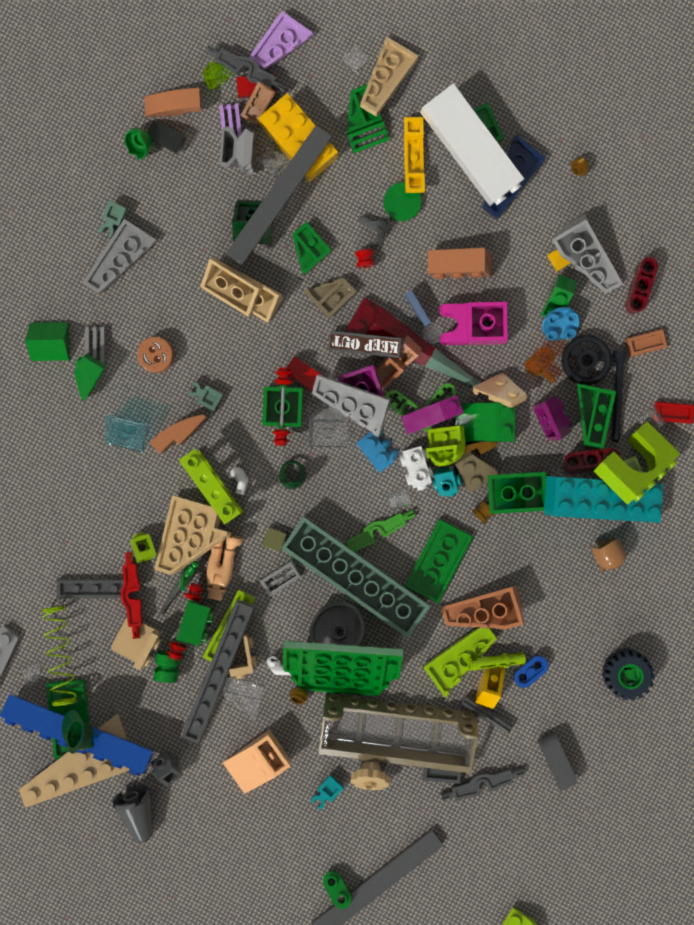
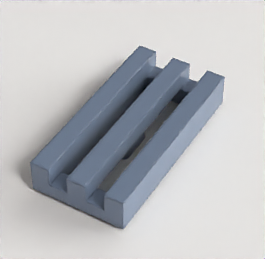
(417, 308)

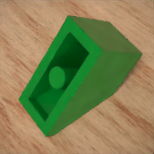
(88, 374)

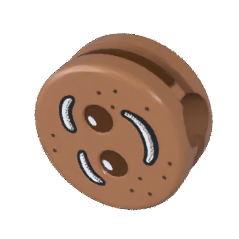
(155, 354)

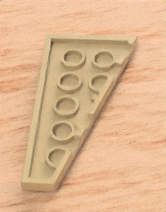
(72, 771)

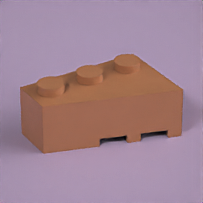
(460, 263)

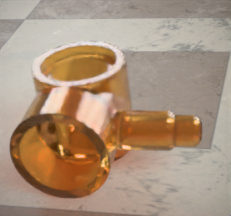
(537, 367)

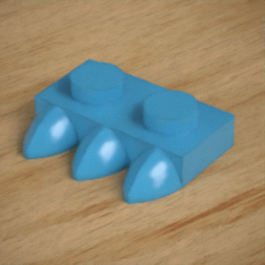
(377, 451)

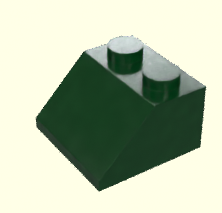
(242, 213)

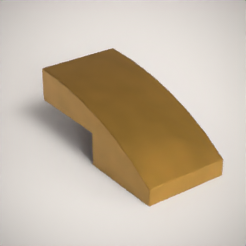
(481, 447)

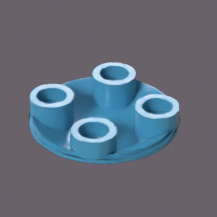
(561, 324)

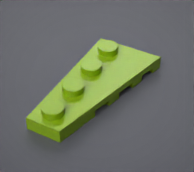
(451, 664)

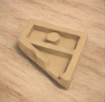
(502, 390)

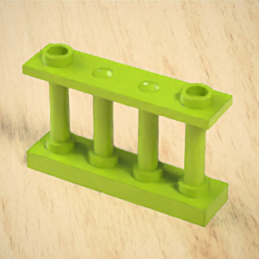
(211, 486)

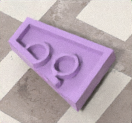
(279, 41)

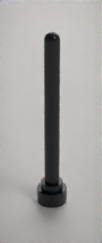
(620, 358)

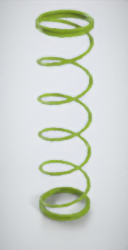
(68, 700)

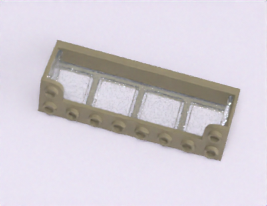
(398, 733)

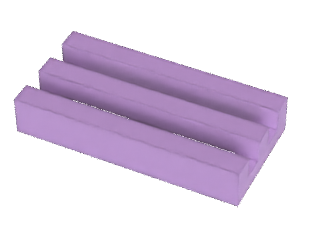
(229, 108)

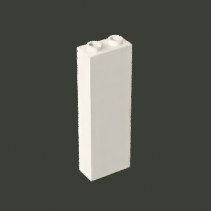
(472, 145)

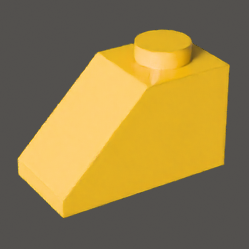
(490, 687)

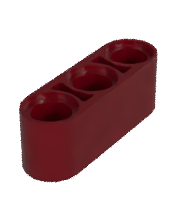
(648, 279)
(581, 460)

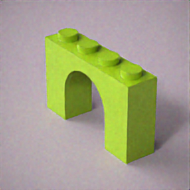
(630, 483)

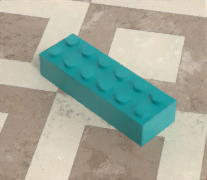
(598, 501)

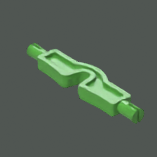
(385, 527)

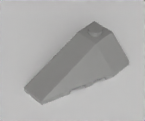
(584, 250)

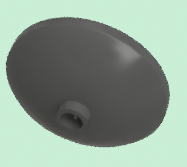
(336, 618)

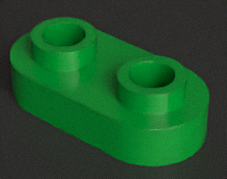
(338, 889)

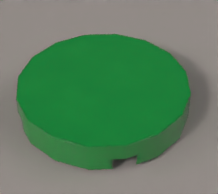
(401, 205)

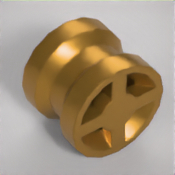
(482, 512)

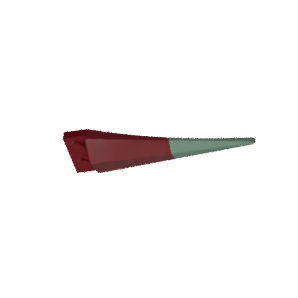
(376, 321)

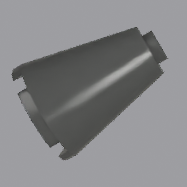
(135, 812)

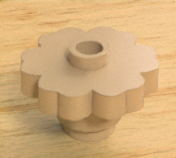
(370, 777)

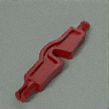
(132, 605)

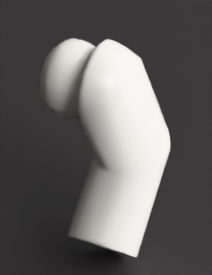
(242, 479)
(276, 666)

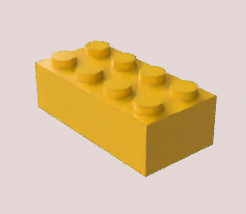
(290, 128)

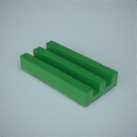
(370, 144)

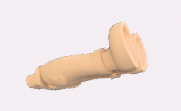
(218, 574)

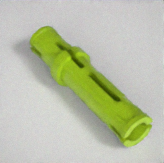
(503, 660)

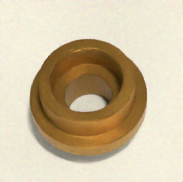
(579, 166)
(298, 696)

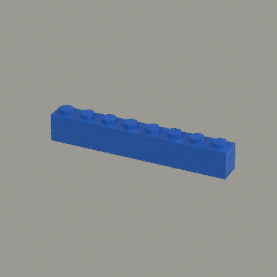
(49, 725)

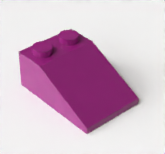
(552, 418)

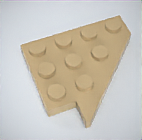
(187, 534)

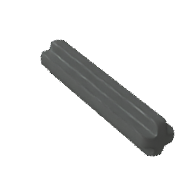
(487, 714)

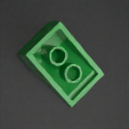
(487, 422)
(516, 492)

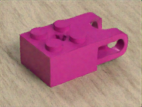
(470, 323)

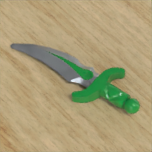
(182, 583)

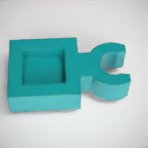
(328, 789)

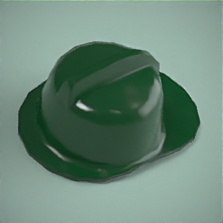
(77, 733)

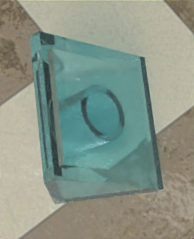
(125, 433)

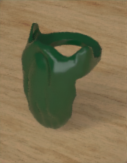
(292, 485)

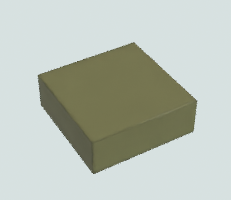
(274, 539)

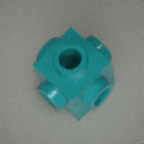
(447, 481)

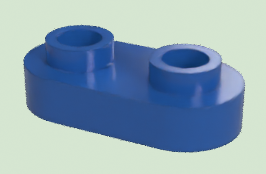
(532, 673)

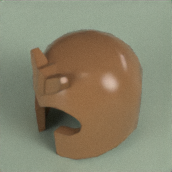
(609, 554)

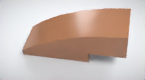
(173, 103)
(392, 367)
(178, 432)

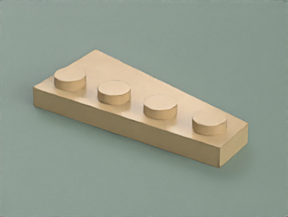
(390, 71)

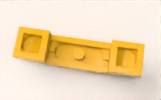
(414, 155)

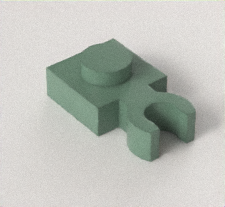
(114, 215)
(208, 397)

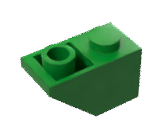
(560, 294)

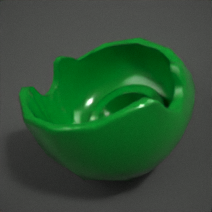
(138, 142)

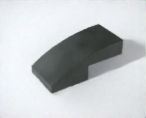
(166, 137)

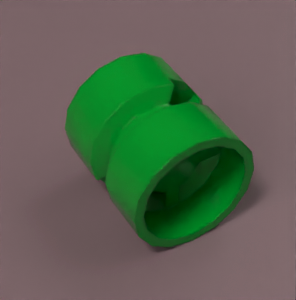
(167, 668)

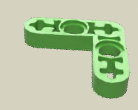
(440, 392)

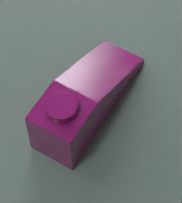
(432, 414)

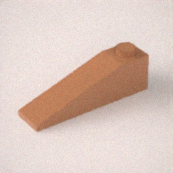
(492, 610)

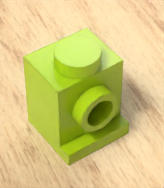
(149, 552)

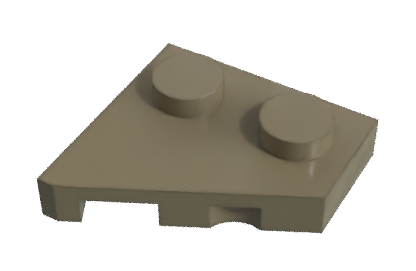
(331, 296)
(474, 471)

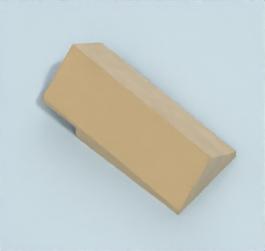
(240, 291)

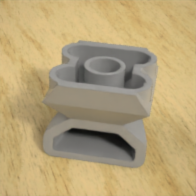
(238, 151)

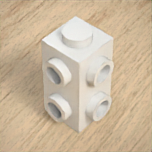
(418, 474)

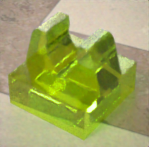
(213, 76)

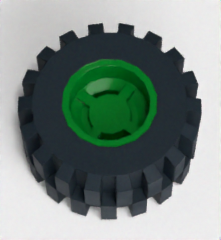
(628, 674)

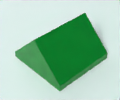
(48, 341)

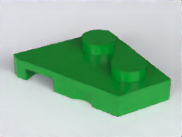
(357, 116)
(309, 247)

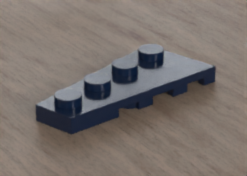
(526, 161)

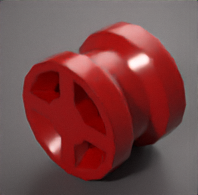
(365, 258)

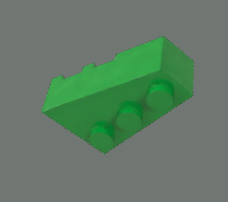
(595, 414)

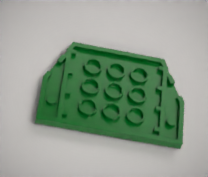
(341, 667)

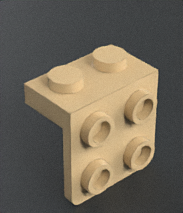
(137, 649)

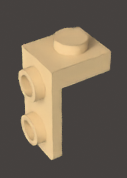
(242, 670)

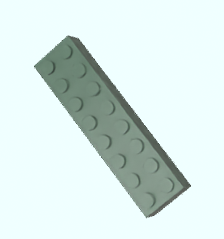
(356, 576)

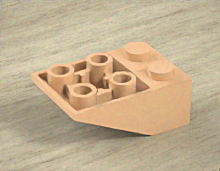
(258, 762)

